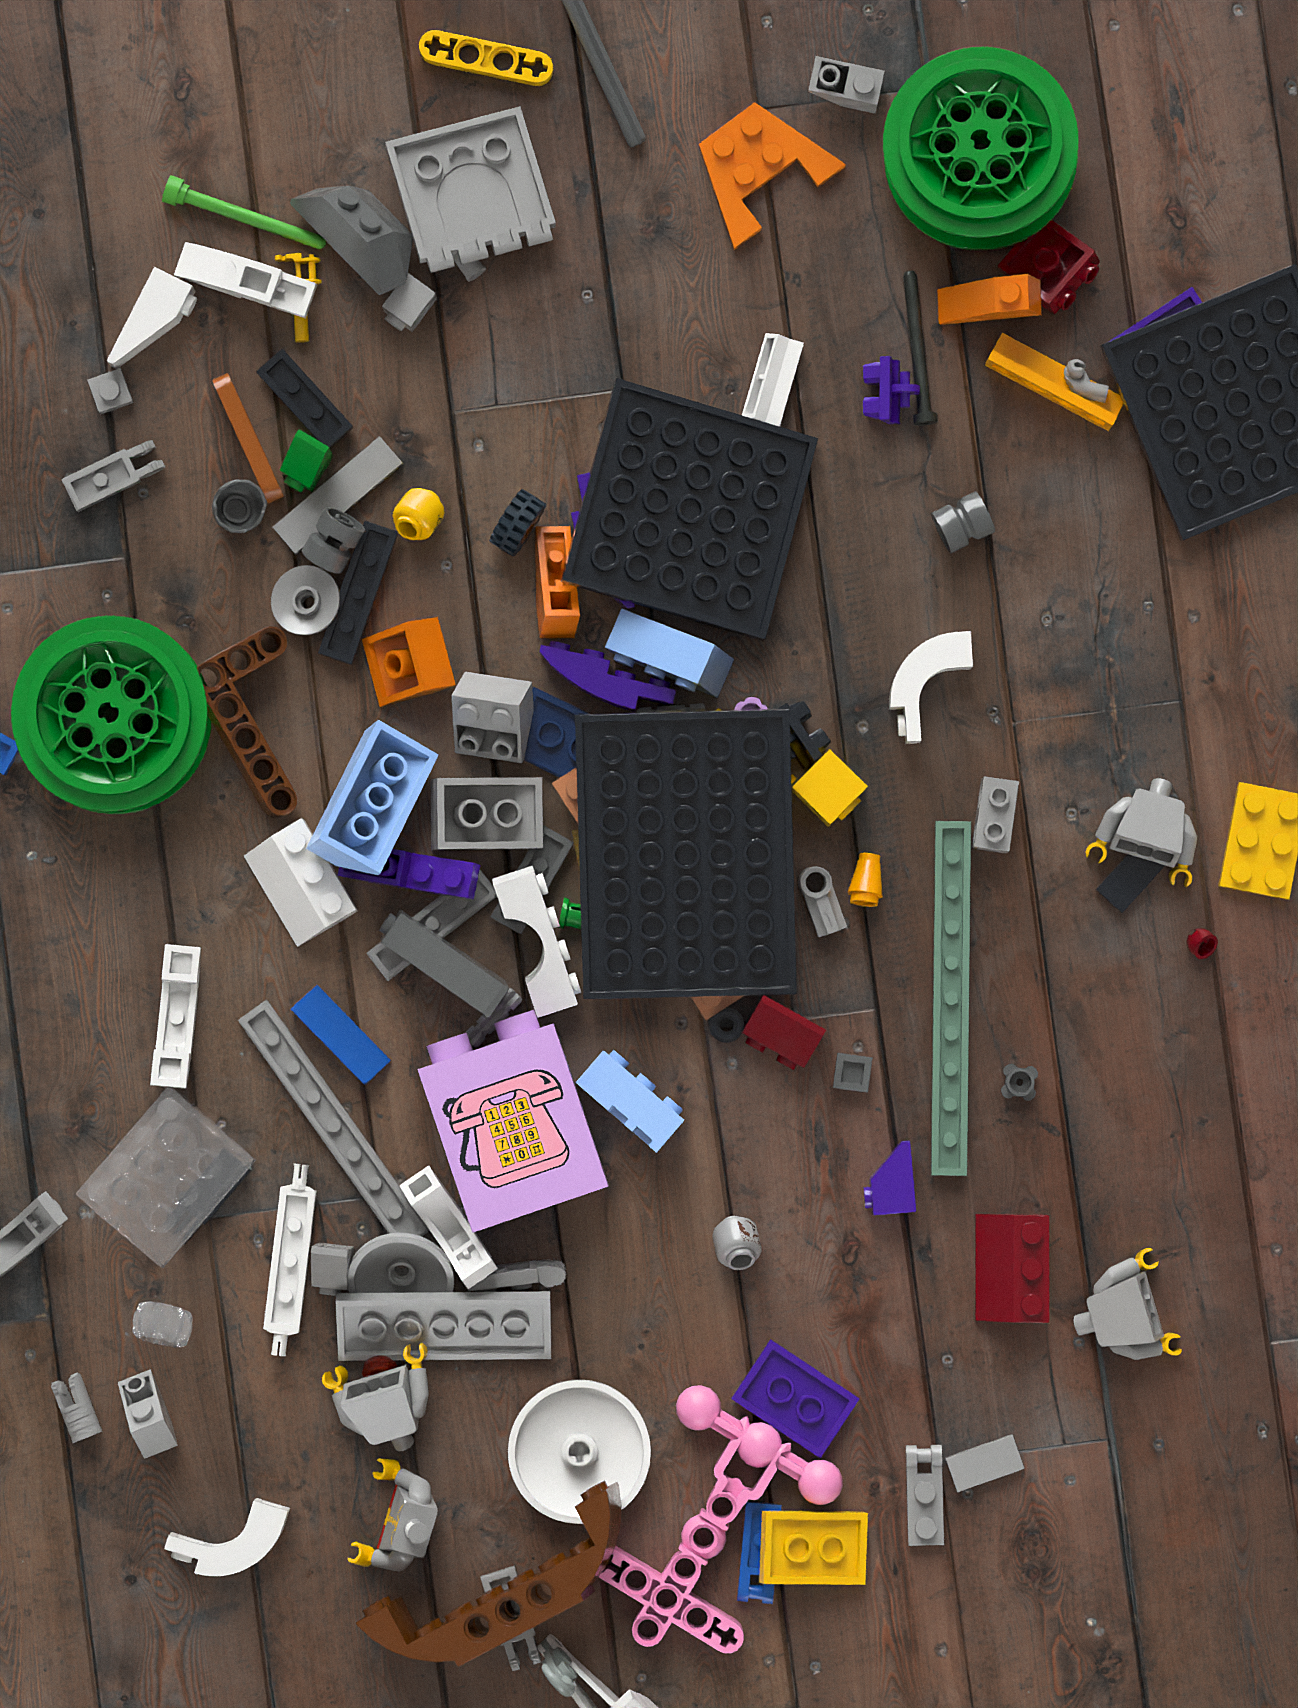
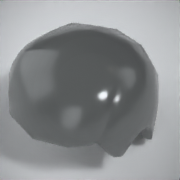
(239, 506)

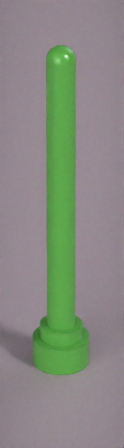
(180, 193)

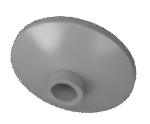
(294, 589)

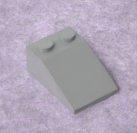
(486, 813)

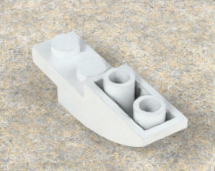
(245, 279)

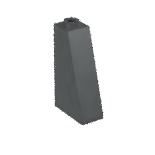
(443, 962)

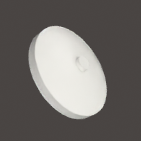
(574, 1440)

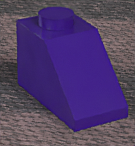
(892, 1184)

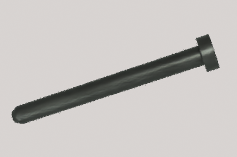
(925, 415)

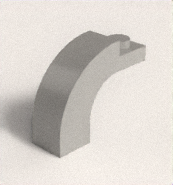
(29, 1231)

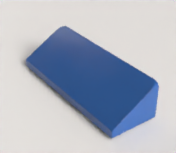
(341, 1035)

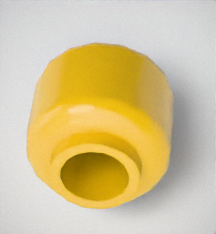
(418, 514)

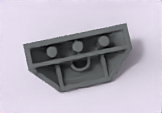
(360, 233)

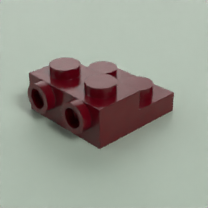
(1057, 261)

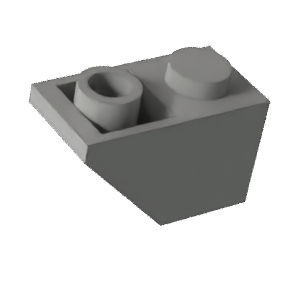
(846, 84)
(147, 1414)

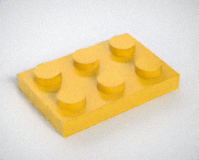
(1261, 842)
(813, 1547)

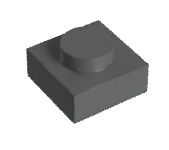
(852, 1072)

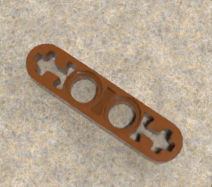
(248, 438)

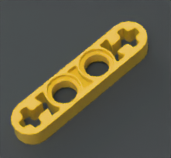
(487, 53)

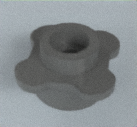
(1028, 1077)

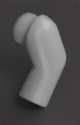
(1080, 383)

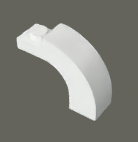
(932, 657)
(449, 1226)
(256, 1540)

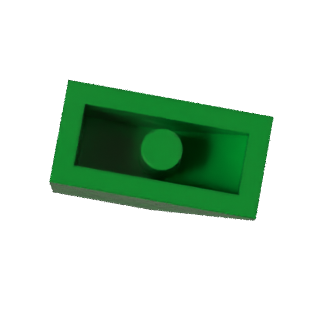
(305, 462)

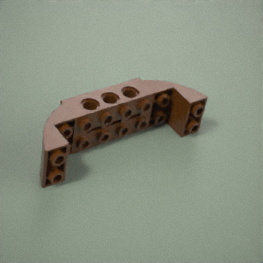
(464, 1636)

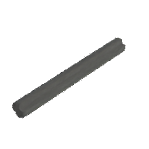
(605, 72)

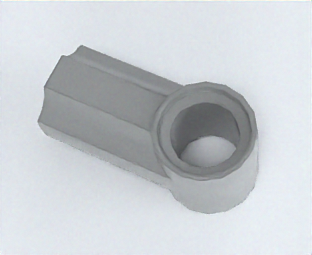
(822, 904)

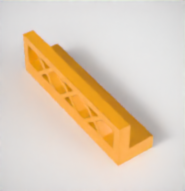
(1047, 379)

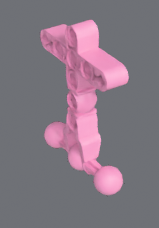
(758, 1447)

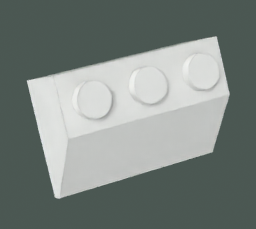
(300, 883)

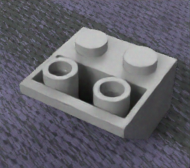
(492, 716)

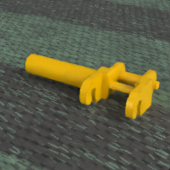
(301, 324)

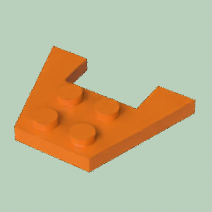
(750, 154)

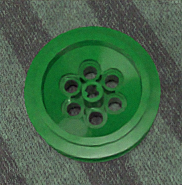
(985, 210)
(155, 761)

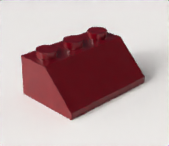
(1012, 1268)

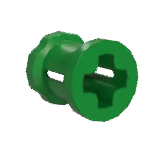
(570, 914)

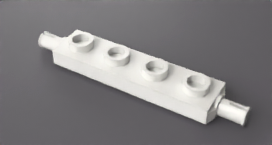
(290, 1259)

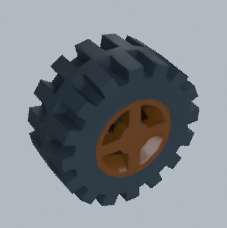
(517, 522)

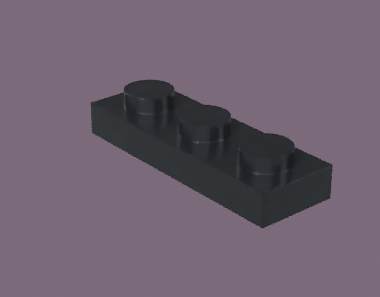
(304, 399)

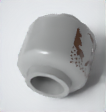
(737, 1242)

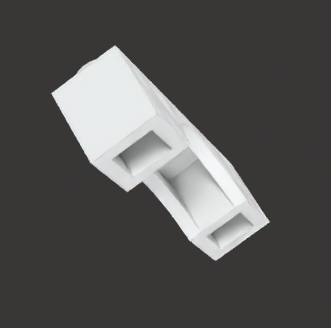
(522, 900)

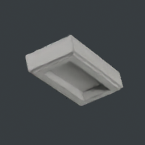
(984, 1463)

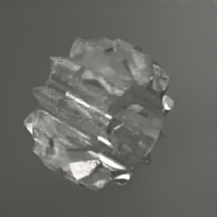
(162, 1324)

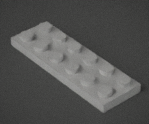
(447, 1323)

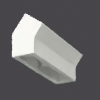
(772, 379)

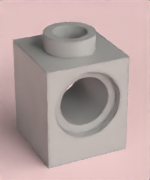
(408, 304)

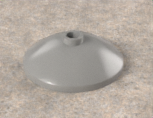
(376, 1263)

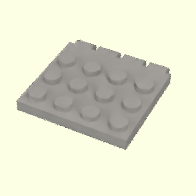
(471, 189)

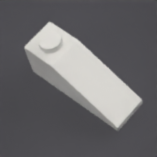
(155, 313)

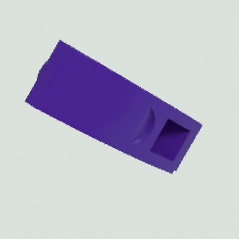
(591, 676)
(423, 874)

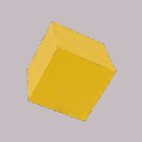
(829, 789)

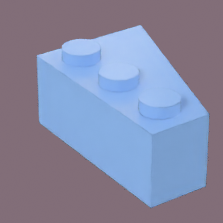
(669, 653)
(631, 1099)

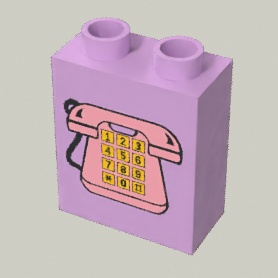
(511, 1122)

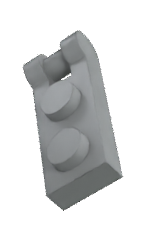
(924, 1496)

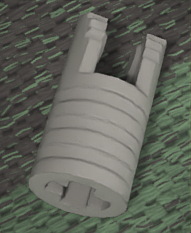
(78, 1417)

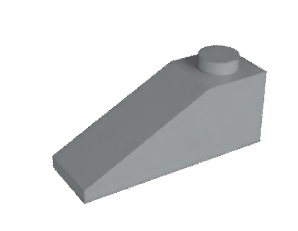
(330, 1267)

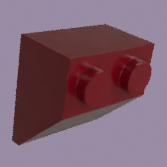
(782, 1032)

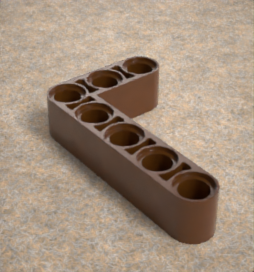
(243, 721)

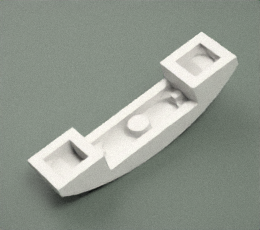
(176, 1016)

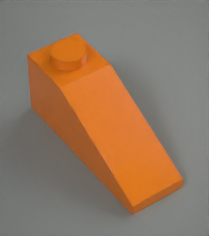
(990, 299)
(555, 601)

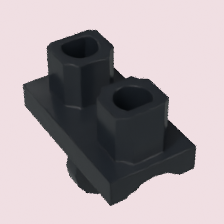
(803, 746)

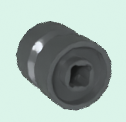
(964, 521)
(332, 542)

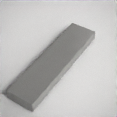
(339, 492)
(441, 917)

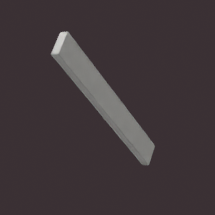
(331, 1121)

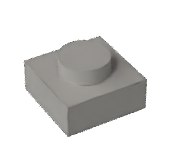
(110, 391)

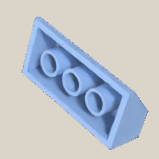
(372, 800)

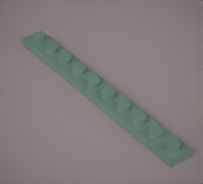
(950, 998)

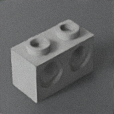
(995, 815)

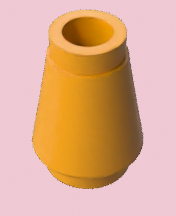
(866, 881)

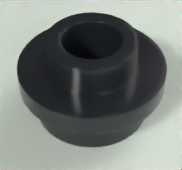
(738, 1025)

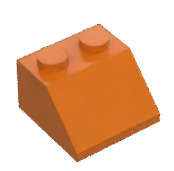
(408, 661)

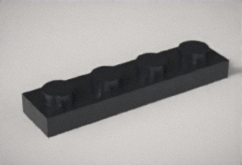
(359, 593)

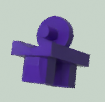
(894, 390)

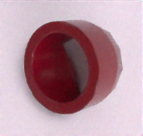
(1209, 943)

